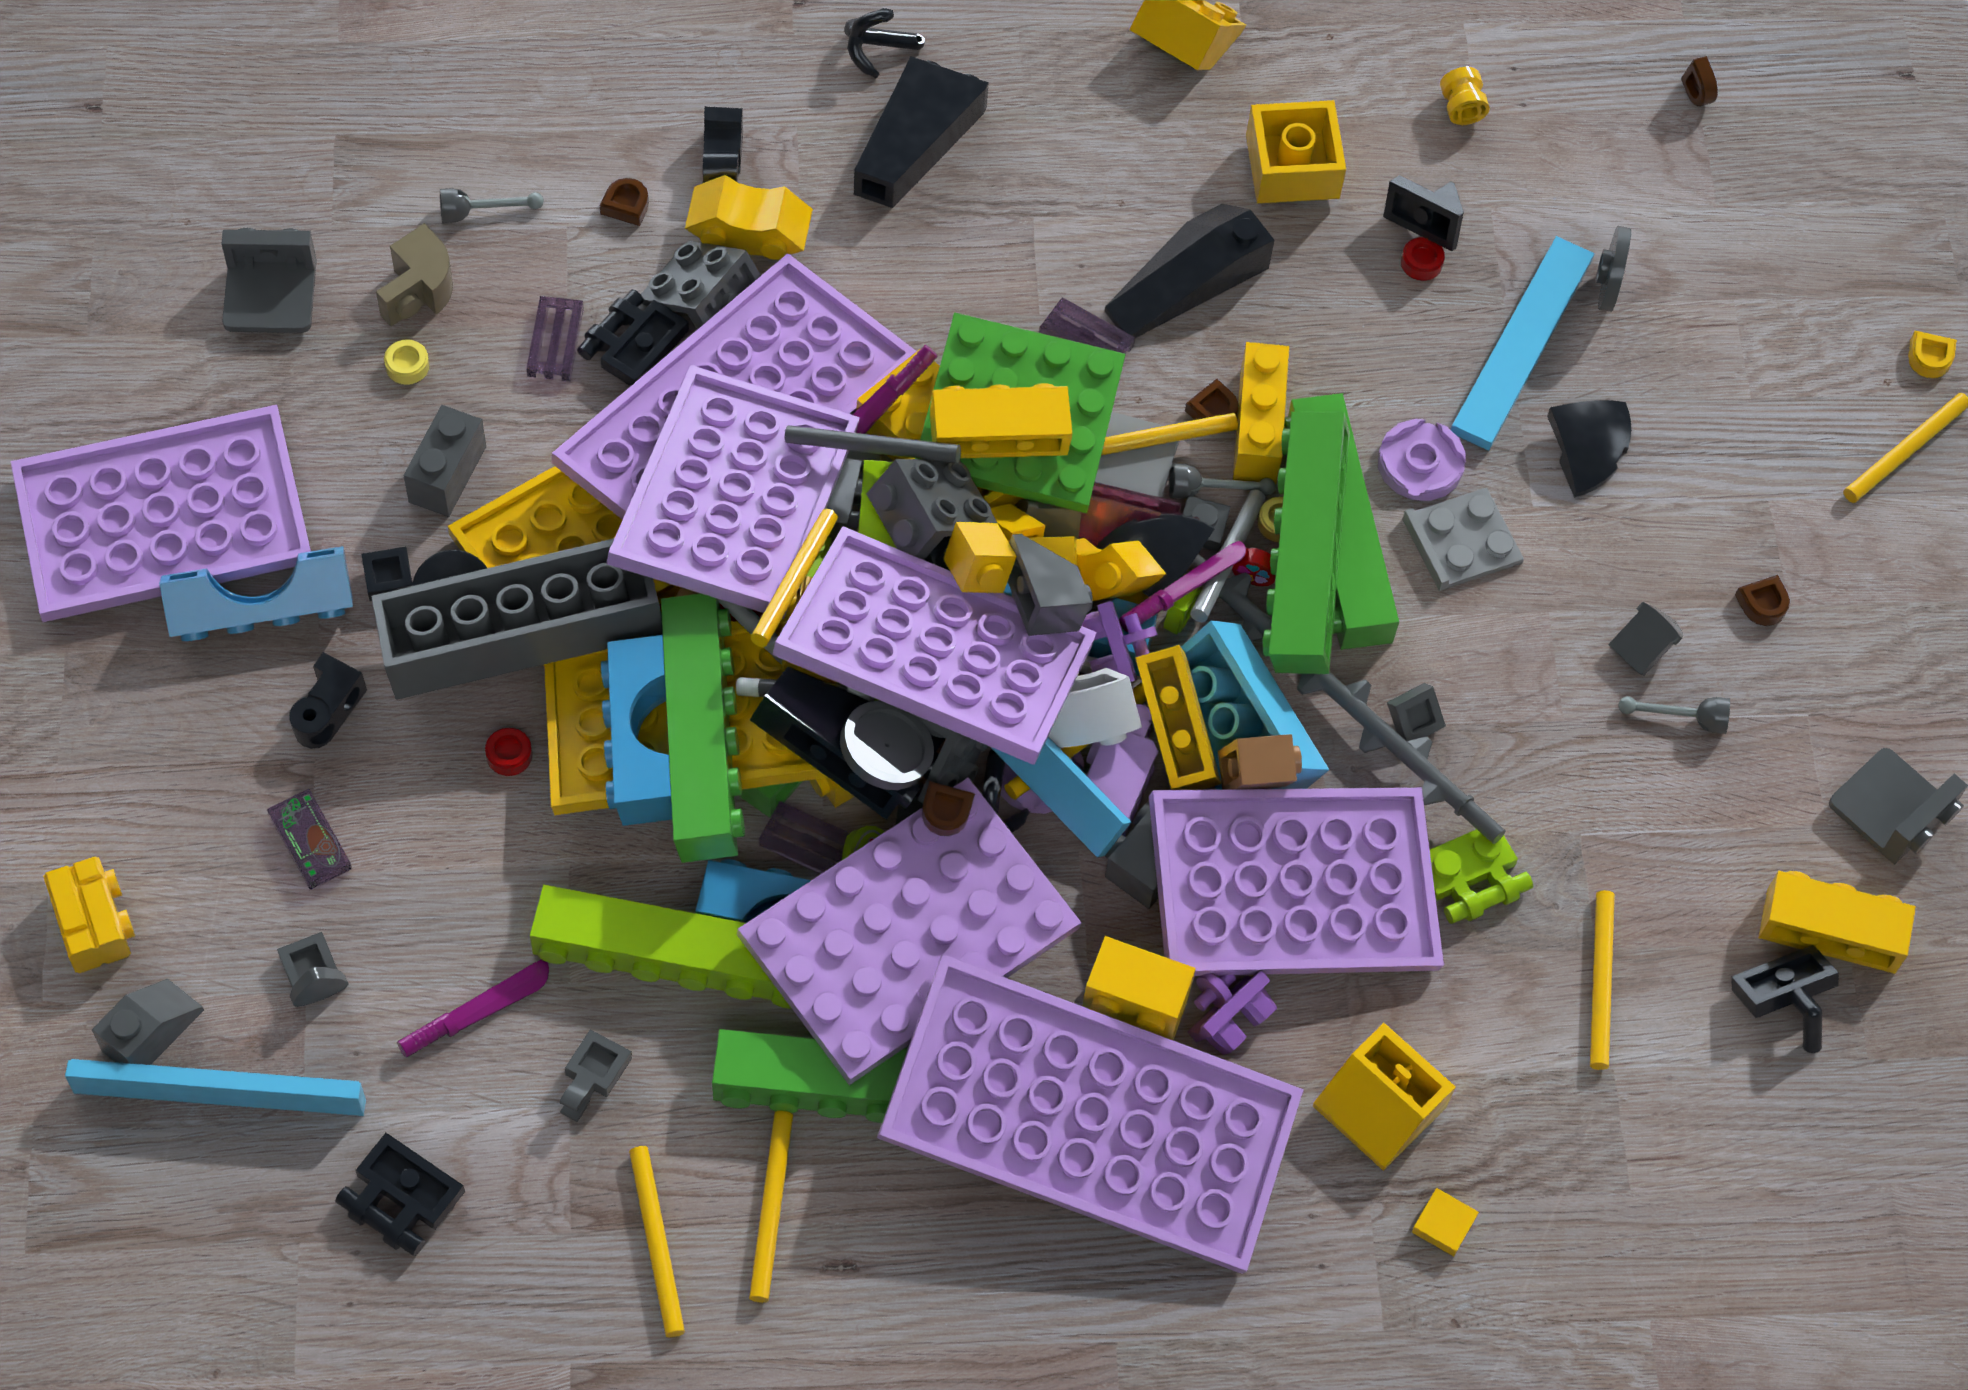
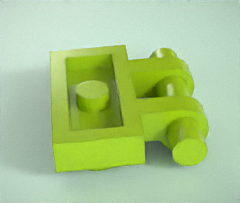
(1469, 861)

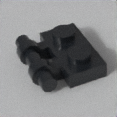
(643, 343)
(409, 1182)

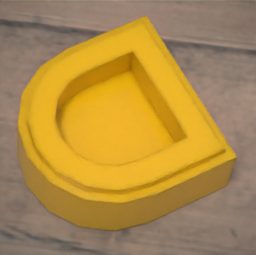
(1931, 354)

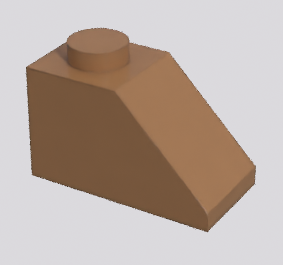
(1259, 763)

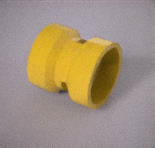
(1463, 91)

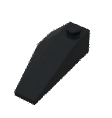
(1193, 267)

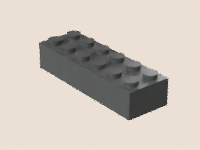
(511, 618)

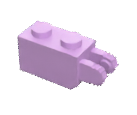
(1126, 767)

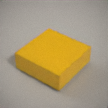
(1445, 1222)

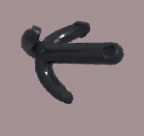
(860, 33)
(992, 790)

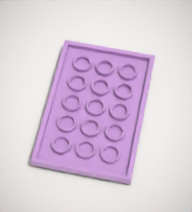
(726, 492)
(159, 504)
(929, 648)
(1295, 880)
(869, 932)

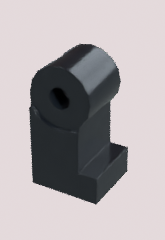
(722, 142)
(328, 703)

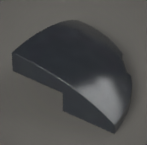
(1590, 441)
(1170, 540)

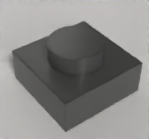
(1211, 513)
(1416, 713)

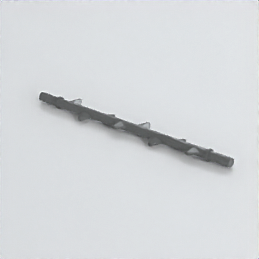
(1376, 731)

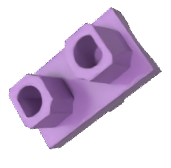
(1107, 625)
(1245, 996)

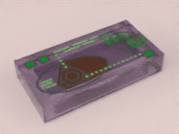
(309, 839)

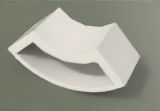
(1097, 710)

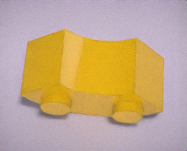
(749, 218)
(1117, 569)

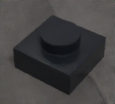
(386, 570)

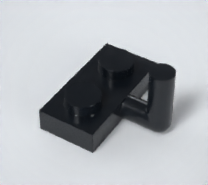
(1787, 982)

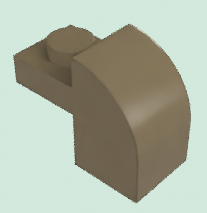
(423, 276)

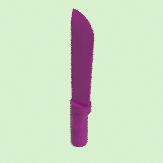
(893, 388)
(1198, 576)
(489, 1002)

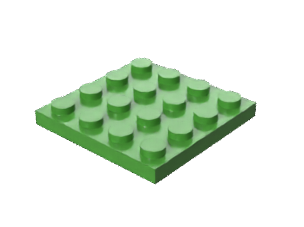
(994, 353)

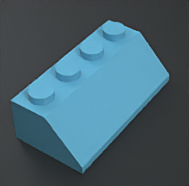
(1243, 697)

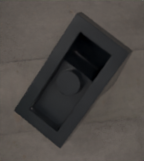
(1426, 212)

